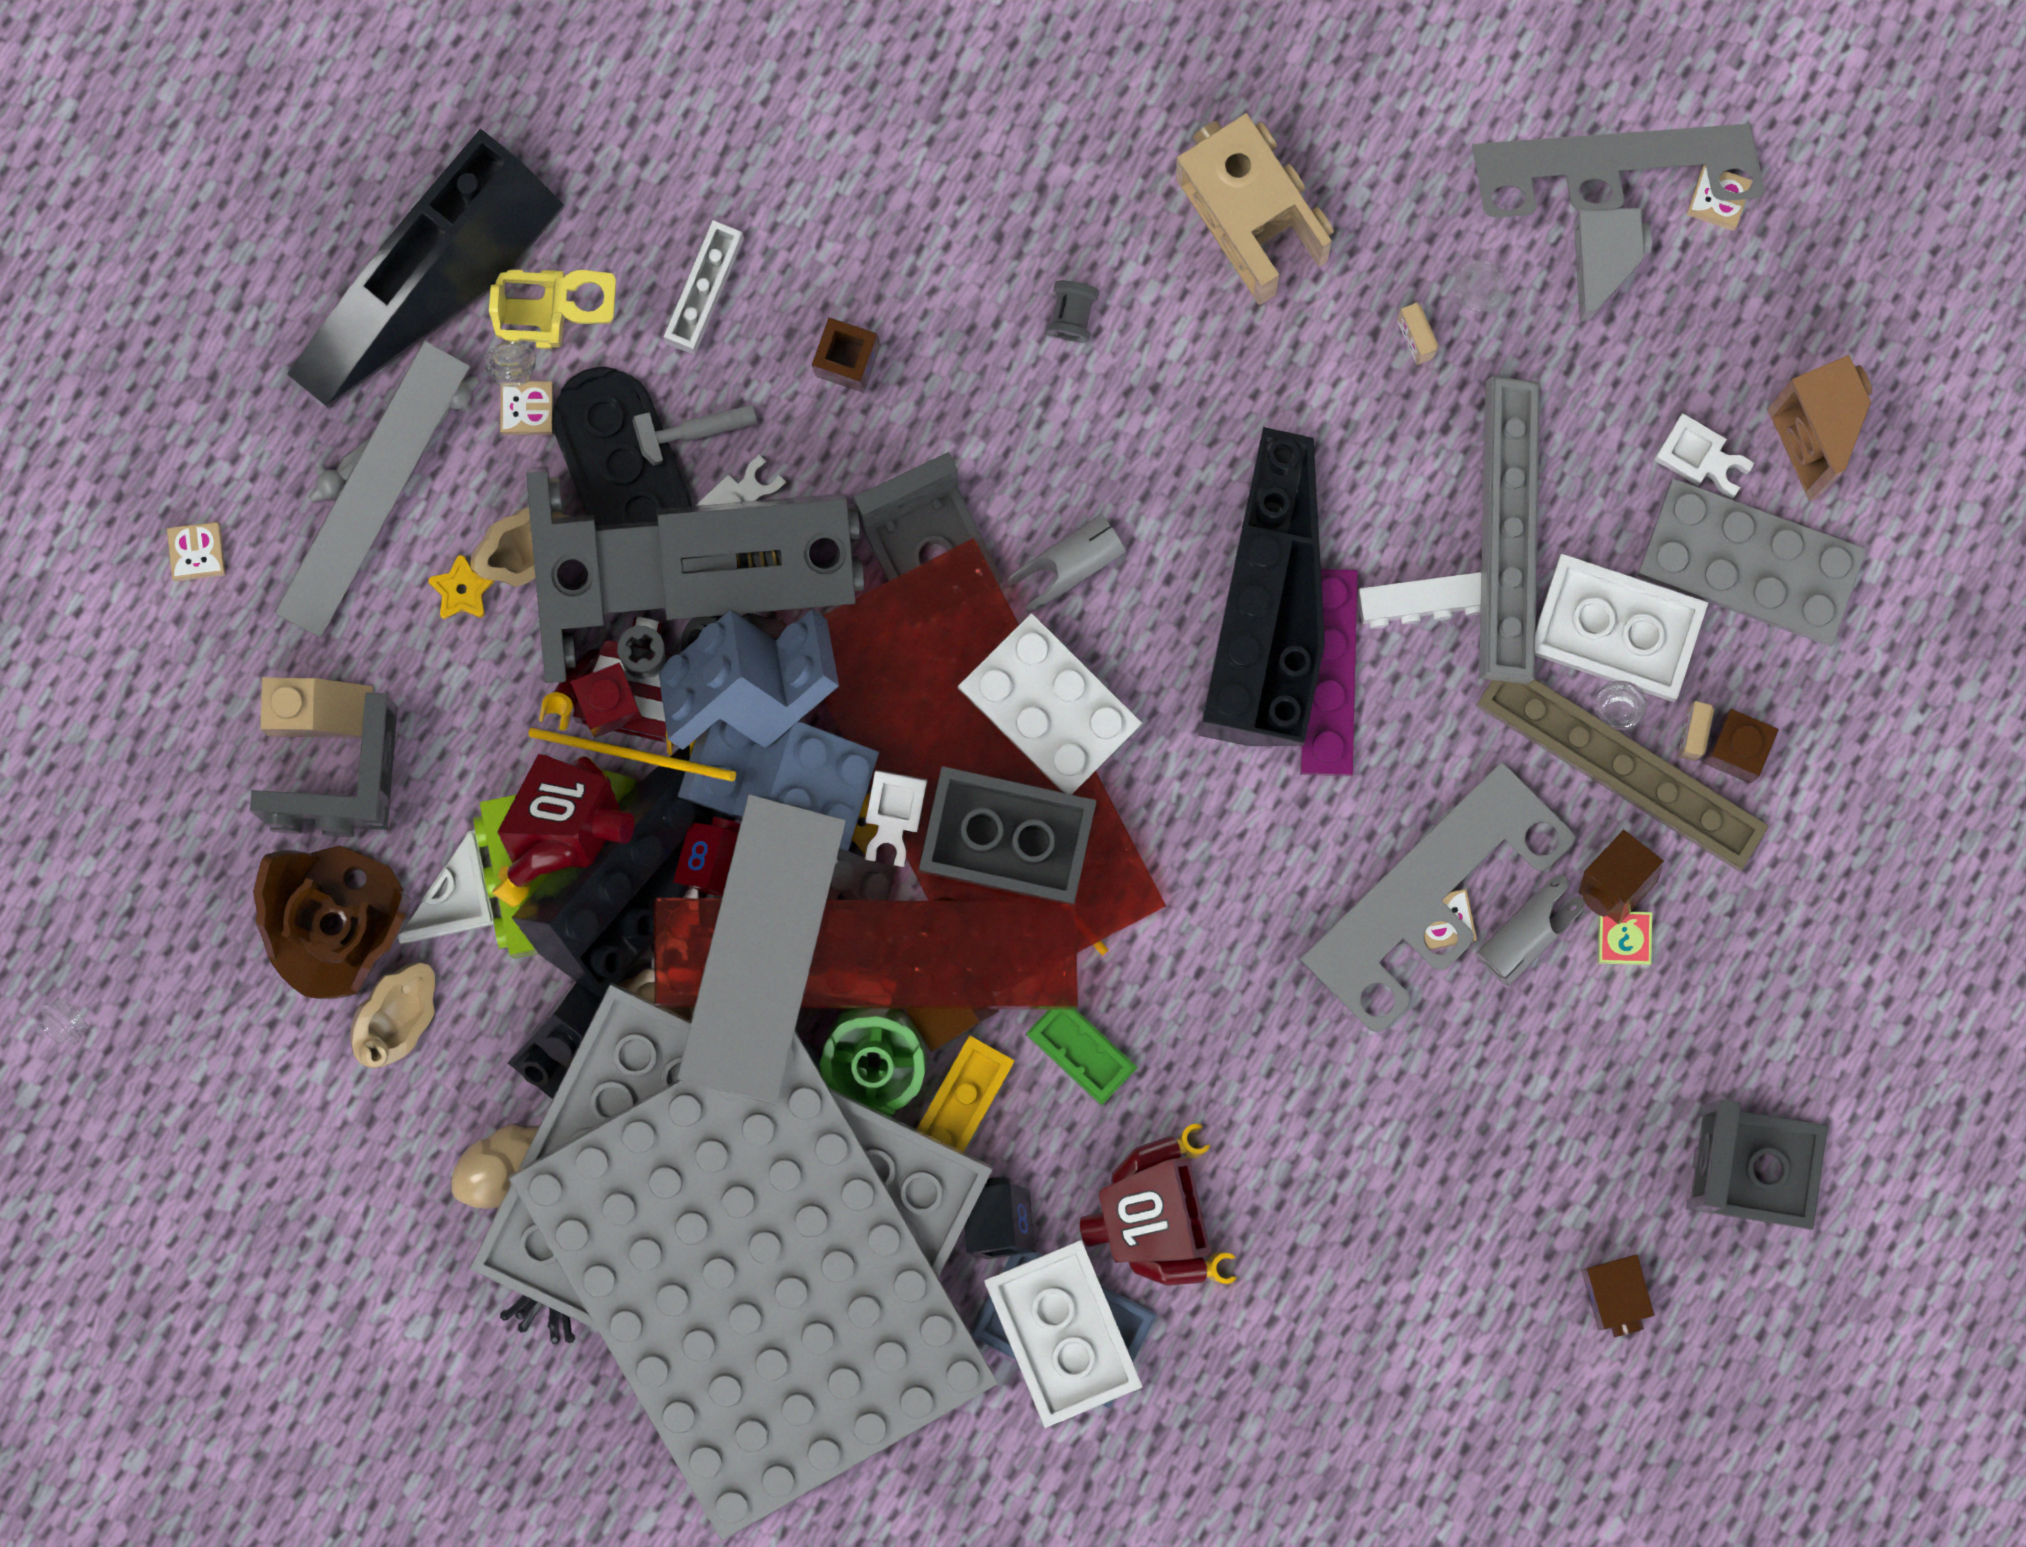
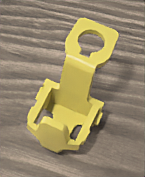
(551, 309)

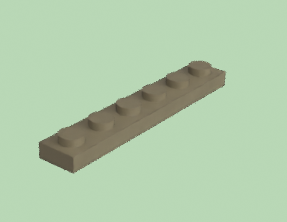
(1626, 769)

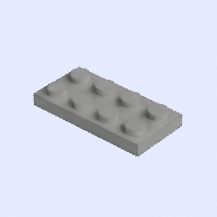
(1751, 562)

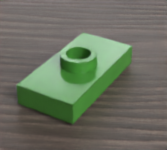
(1082, 1052)

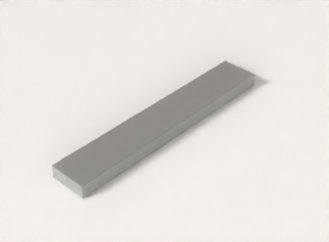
(372, 489)
(1509, 530)

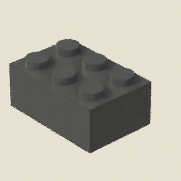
(1007, 836)

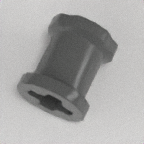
(1072, 311)
(641, 636)

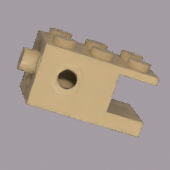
(1249, 199)

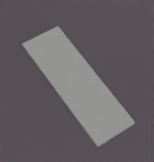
(761, 950)

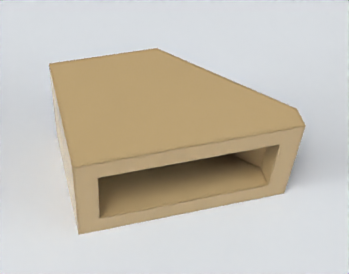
(312, 708)

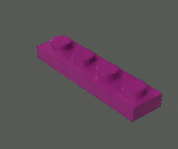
(1331, 722)

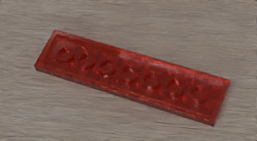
(899, 954)

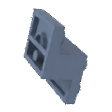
(747, 679)
(798, 769)

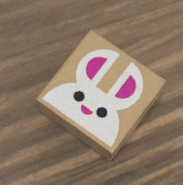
(1715, 211)
(1417, 333)
(527, 409)
(196, 551)
(1696, 731)
(1443, 934)

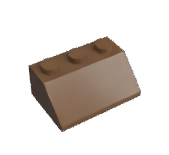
(1821, 420)

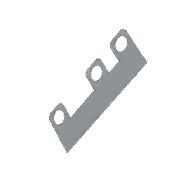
(1607, 154)
(1414, 889)

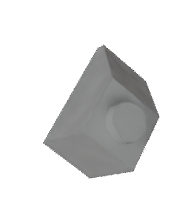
(1607, 253)

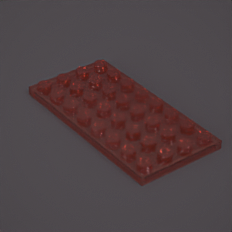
(898, 694)

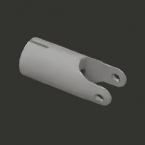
(1073, 559)
(1528, 932)

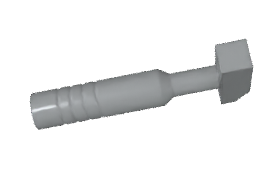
(689, 429)

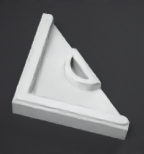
(455, 899)

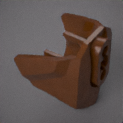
(302, 893)

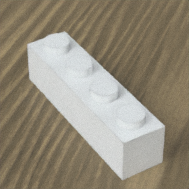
(703, 287)
(1420, 598)

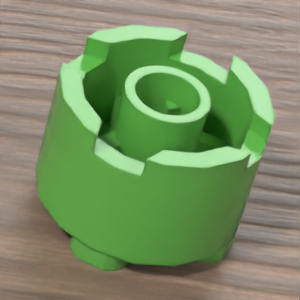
(879, 1031)

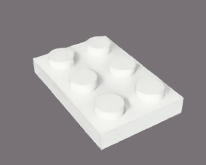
(1618, 627)
(1049, 705)
(1063, 1334)

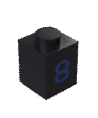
(1000, 1221)

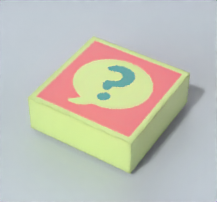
(1625, 942)

